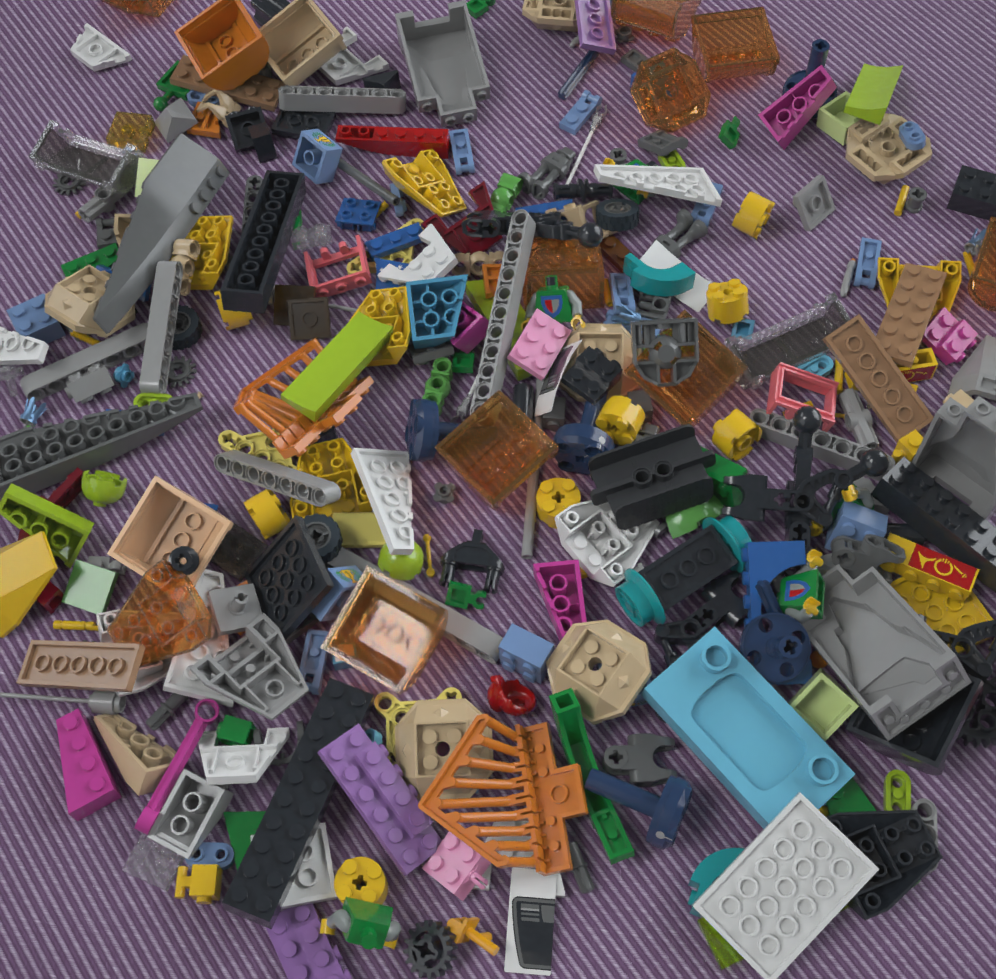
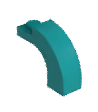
(658, 281)
(709, 871)

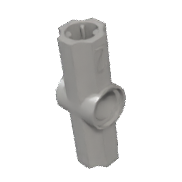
(102, 202)
(857, 418)

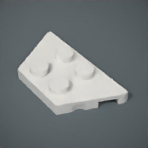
(97, 50)

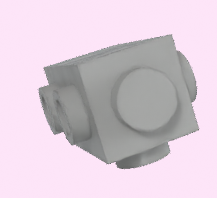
(83, 386)

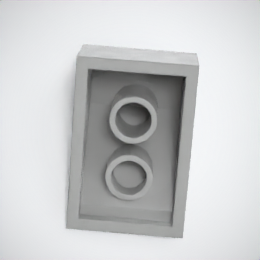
(189, 814)

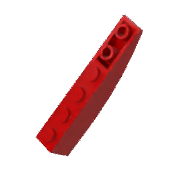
(395, 140)

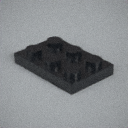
(293, 122)

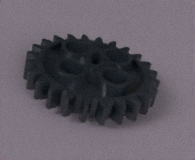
(987, 713)

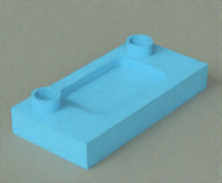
(744, 730)

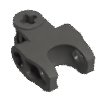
(862, 555)
(637, 759)

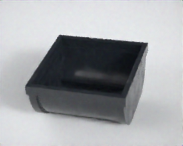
(927, 740)

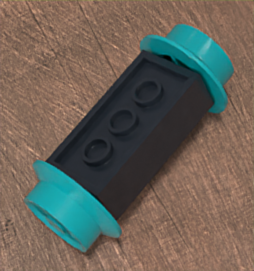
(682, 571)

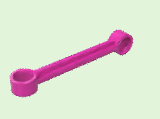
(175, 768)

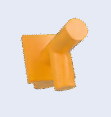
(465, 930)

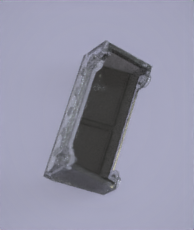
(86, 159)
(789, 341)

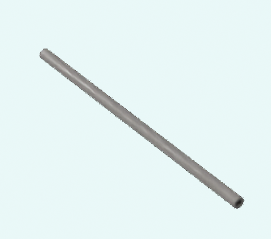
(532, 488)

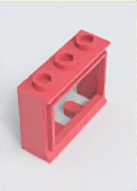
(343, 283)
(806, 380)

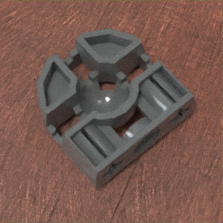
(683, 334)

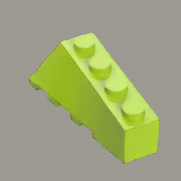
(63, 528)

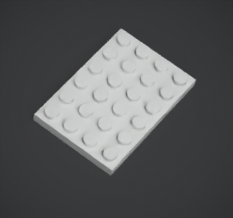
(785, 887)

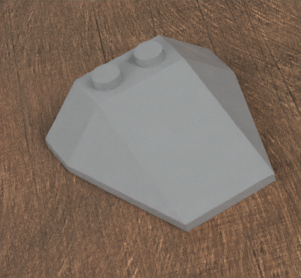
(255, 671)

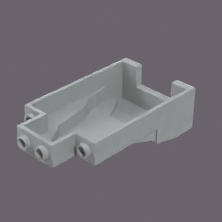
(444, 63)
(962, 453)
(883, 651)

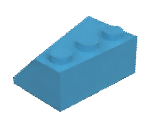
(435, 309)

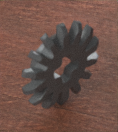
(62, 186)
(187, 370)

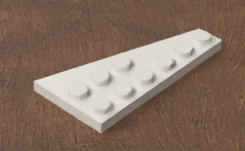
(179, 677)

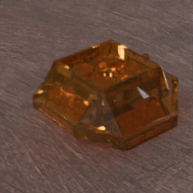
(684, 81)

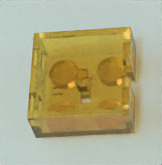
(131, 129)

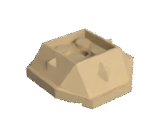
(551, 14)
(880, 151)
(76, 300)
(614, 343)
(616, 684)
(421, 732)

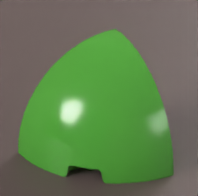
(691, 518)

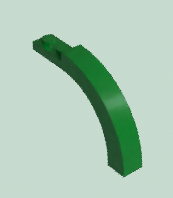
(578, 750)

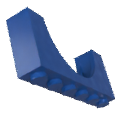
(762, 563)

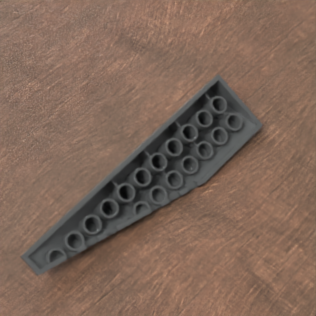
(165, 211)
(52, 452)

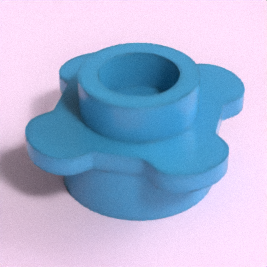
(123, 375)

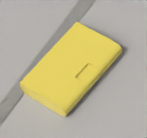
(359, 530)

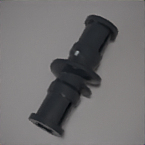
(582, 190)
(191, 557)

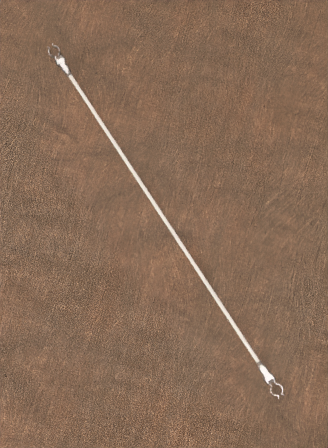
(597, 119)

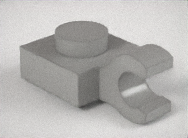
(108, 563)

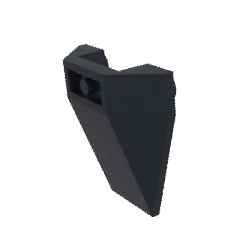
(897, 846)

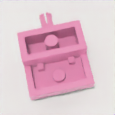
(457, 866)

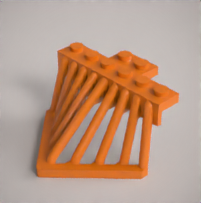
(299, 429)
(548, 793)

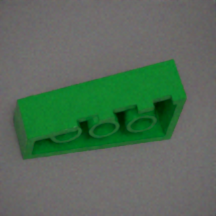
(727, 494)

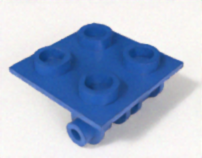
(359, 213)

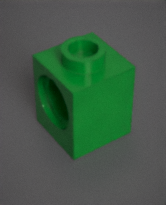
(235, 731)

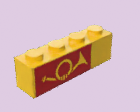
(922, 368)
(933, 569)

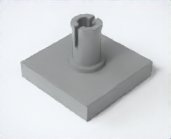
(814, 202)
(234, 608)

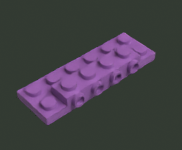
(382, 797)
(302, 948)

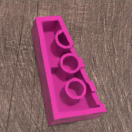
(797, 106)
(470, 329)
(562, 593)
(85, 770)

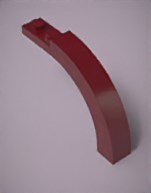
(52, 596)

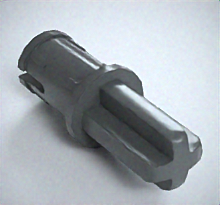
(165, 711)
(580, 869)

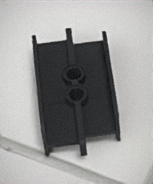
(671, 452)

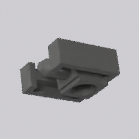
(658, 308)

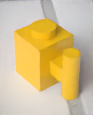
(907, 446)
(203, 883)

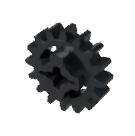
(438, 948)

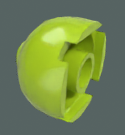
(103, 487)
(401, 566)

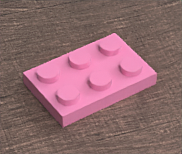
(539, 344)

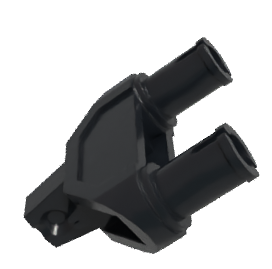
(472, 557)

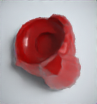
(510, 696)

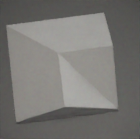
(175, 120)

